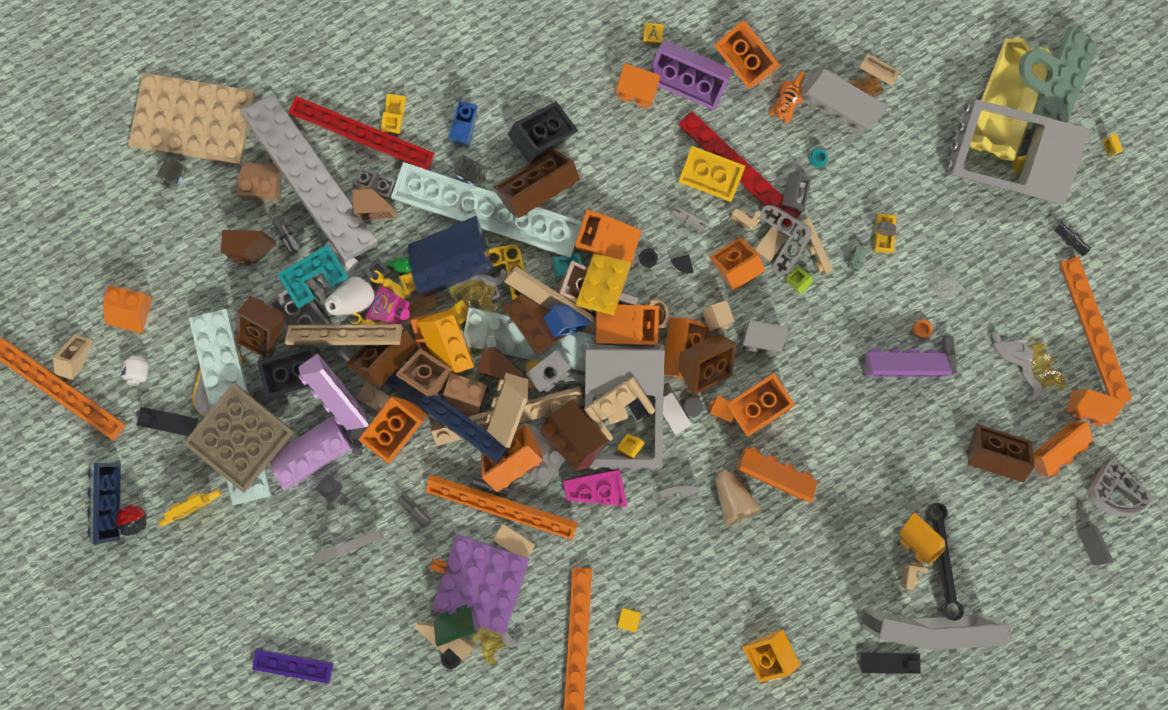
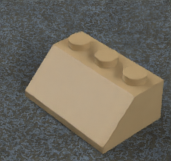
(507, 408)

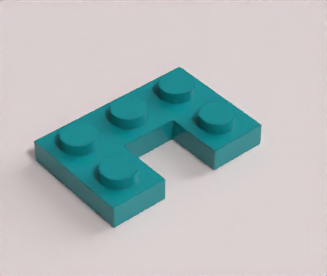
(318, 262)

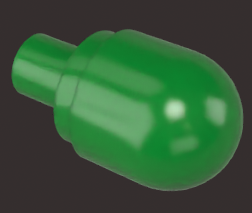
(401, 264)

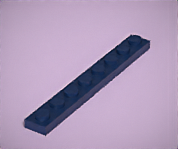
(450, 418)

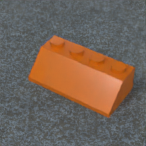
(777, 475)

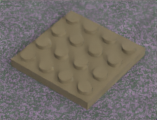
(239, 437)

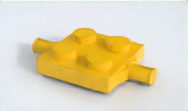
(193, 503)

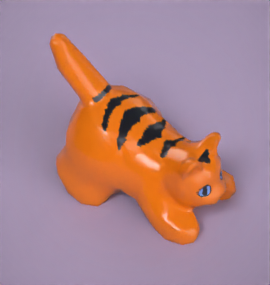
(788, 99)

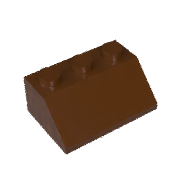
(245, 245)
(529, 320)
(379, 362)
(707, 363)
(574, 435)
(1001, 453)

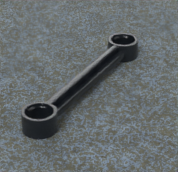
(945, 564)

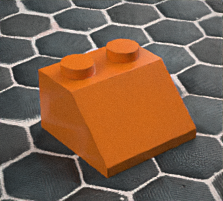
(637, 85)
(737, 263)
(126, 308)
(1094, 407)

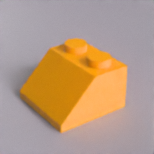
(922, 540)
(771, 656)

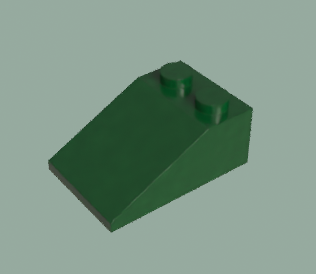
(456, 625)

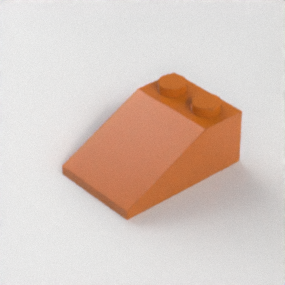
(760, 404)

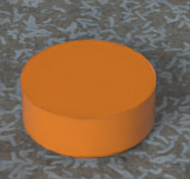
(922, 329)

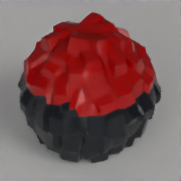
(131, 520)

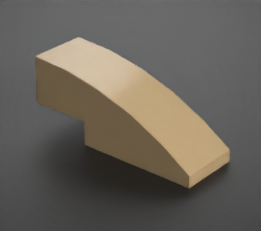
(460, 646)

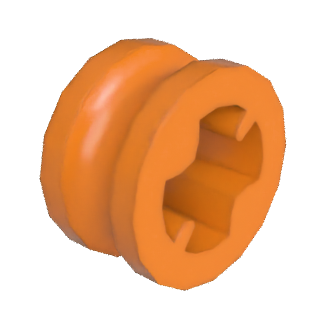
(438, 566)

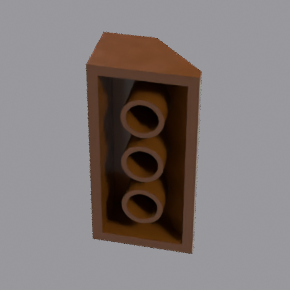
(537, 183)

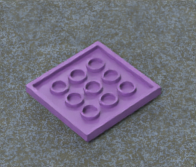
(481, 579)

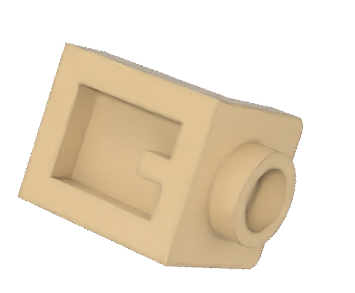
(743, 219)
(909, 577)

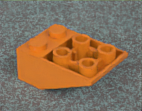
(607, 237)
(628, 325)

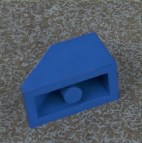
(565, 320)

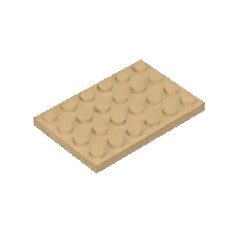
(190, 118)

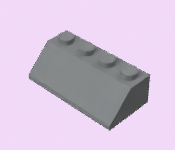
(842, 101)

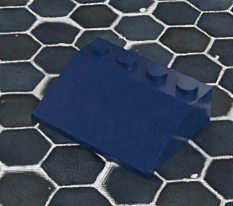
(449, 257)
(104, 502)

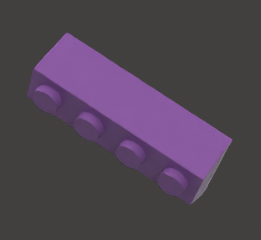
(690, 74)
(906, 364)

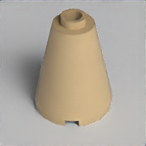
(734, 499)

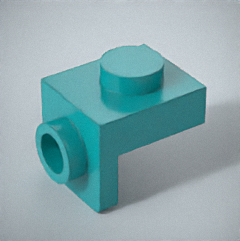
(561, 264)

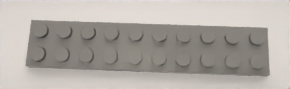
(308, 178)

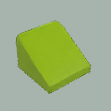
(799, 280)

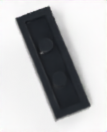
(166, 421)
(890, 663)

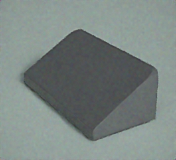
(796, 191)
(1094, 545)

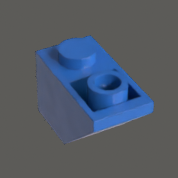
(463, 124)

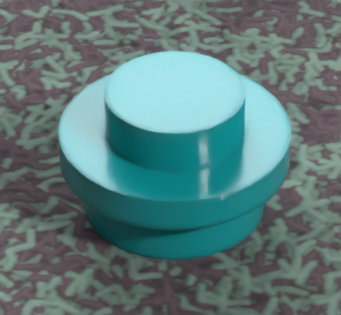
(818, 158)

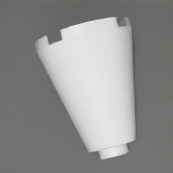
(350, 297)

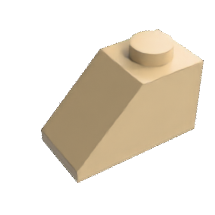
(71, 357)

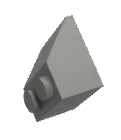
(764, 337)

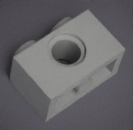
(538, 375)

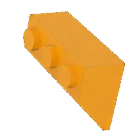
(446, 340)

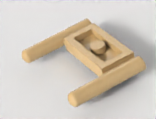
(614, 401)

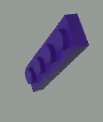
(292, 666)

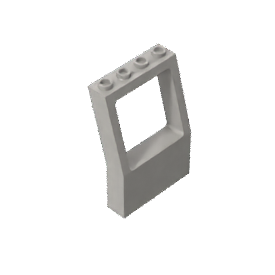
(1049, 161)
(610, 366)
(937, 632)

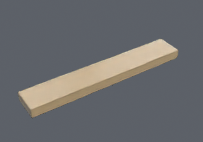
(543, 294)
(344, 334)

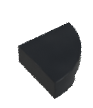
(683, 264)
(638, 410)

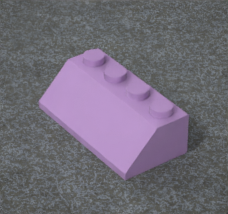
(332, 393)
(310, 453)

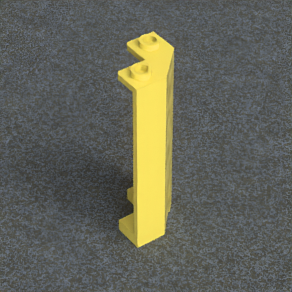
(1005, 88)

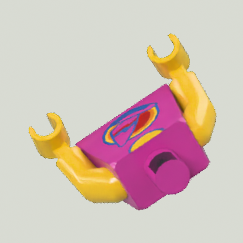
(388, 305)

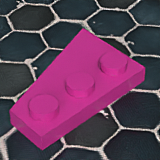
(598, 488)

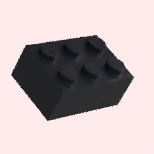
(281, 372)

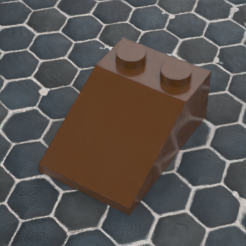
(259, 327)
(496, 365)

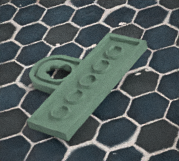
(1064, 76)

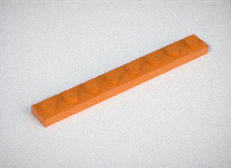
(1094, 329)
(60, 390)
(501, 507)
(578, 638)

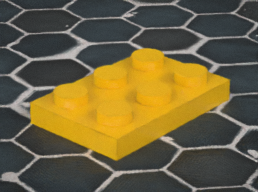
(711, 174)
(603, 284)

